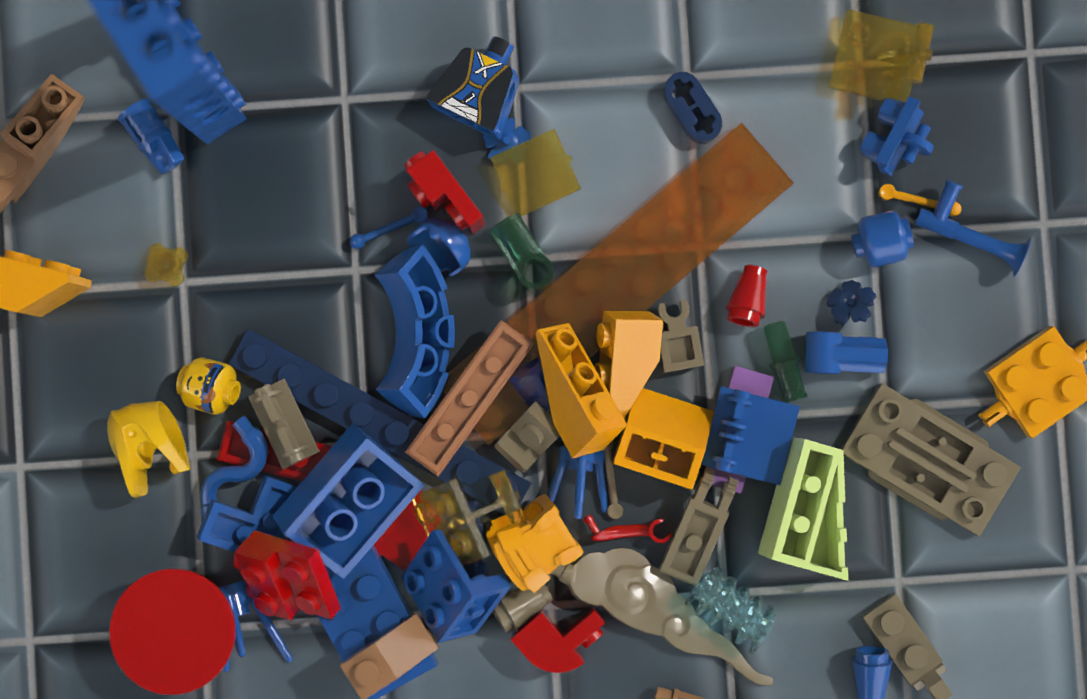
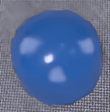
(444, 242)

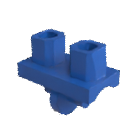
(904, 120)

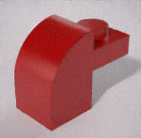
(556, 650)

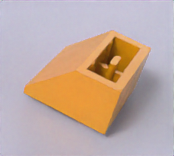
(37, 289)
(664, 438)

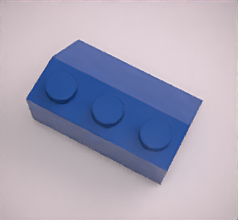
(348, 500)

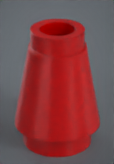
(748, 297)

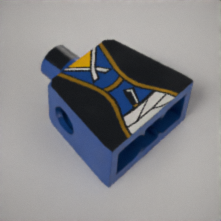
(478, 88)

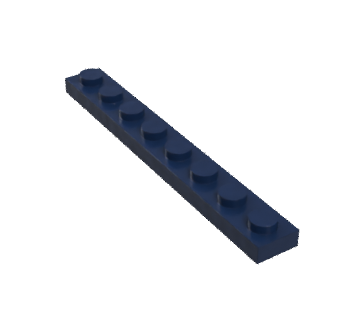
(350, 405)

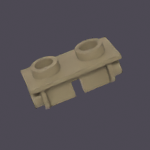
(283, 423)

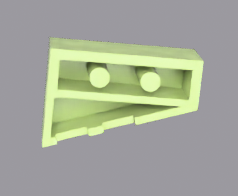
(807, 511)

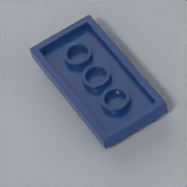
(368, 610)

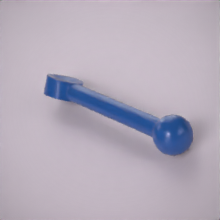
(419, 215)

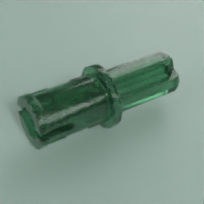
(784, 361)

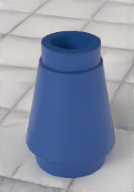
(871, 671)

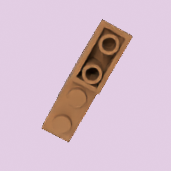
(35, 136)

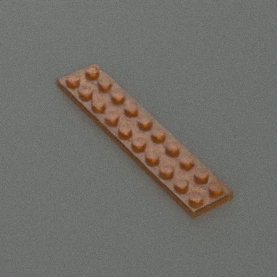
(645, 255)

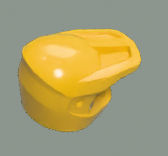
(136, 434)

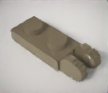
(698, 531)

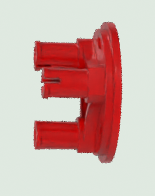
(172, 631)

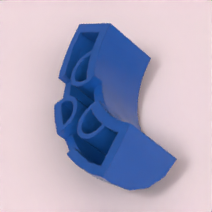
(422, 331)

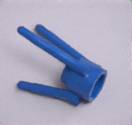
(581, 464)
(239, 603)

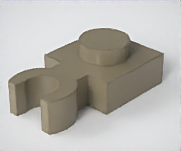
(679, 344)

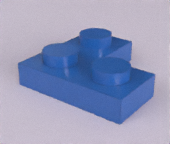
(230, 526)

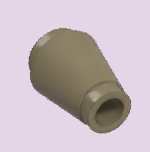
(520, 606)

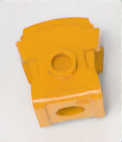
(533, 548)

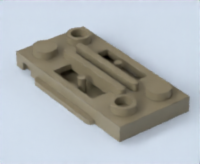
(929, 460)

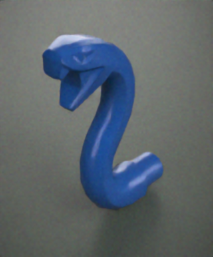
(258, 450)

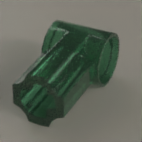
(522, 251)

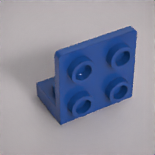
(446, 595)

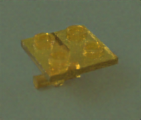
(880, 56)
(448, 510)

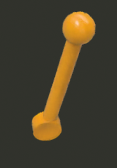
(888, 192)

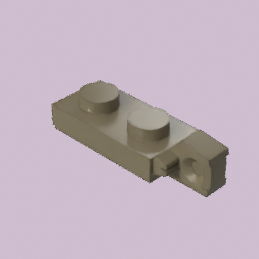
(907, 646)

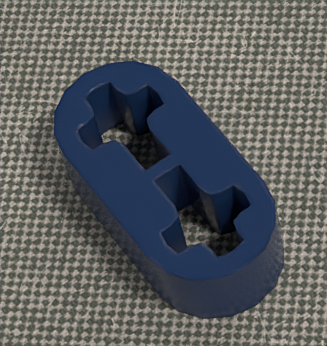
(701, 103)

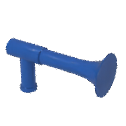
(939, 223)

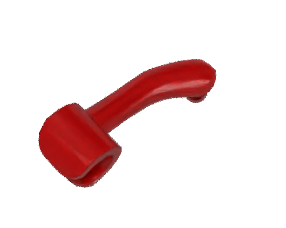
(623, 531)

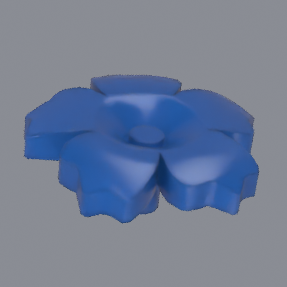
(509, 139)

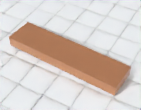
(469, 398)

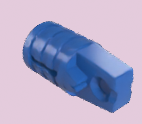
(151, 135)

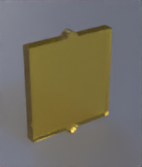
(535, 173)

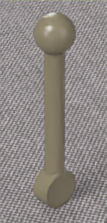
(614, 509)

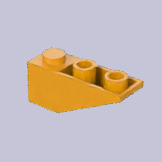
(627, 353)
(576, 394)

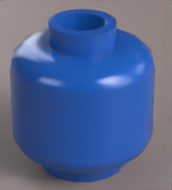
(882, 238)

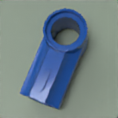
(835, 353)

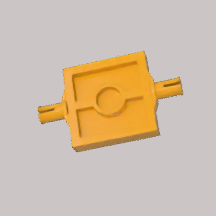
(1038, 382)

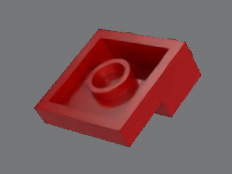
(437, 187)
(285, 577)

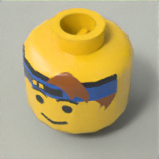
(208, 386)

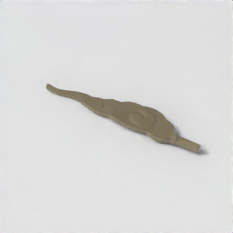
(648, 602)

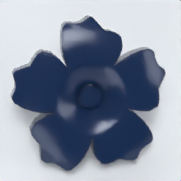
(851, 302)

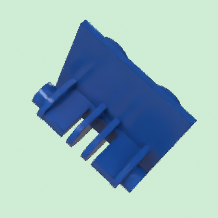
(750, 435)

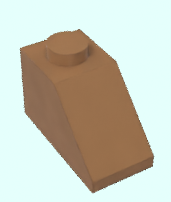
(389, 656)

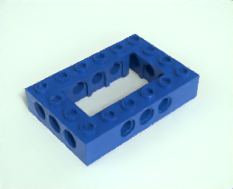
(173, 65)

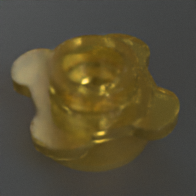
(157, 256)

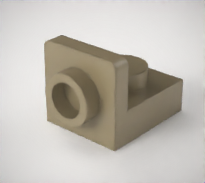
(528, 437)

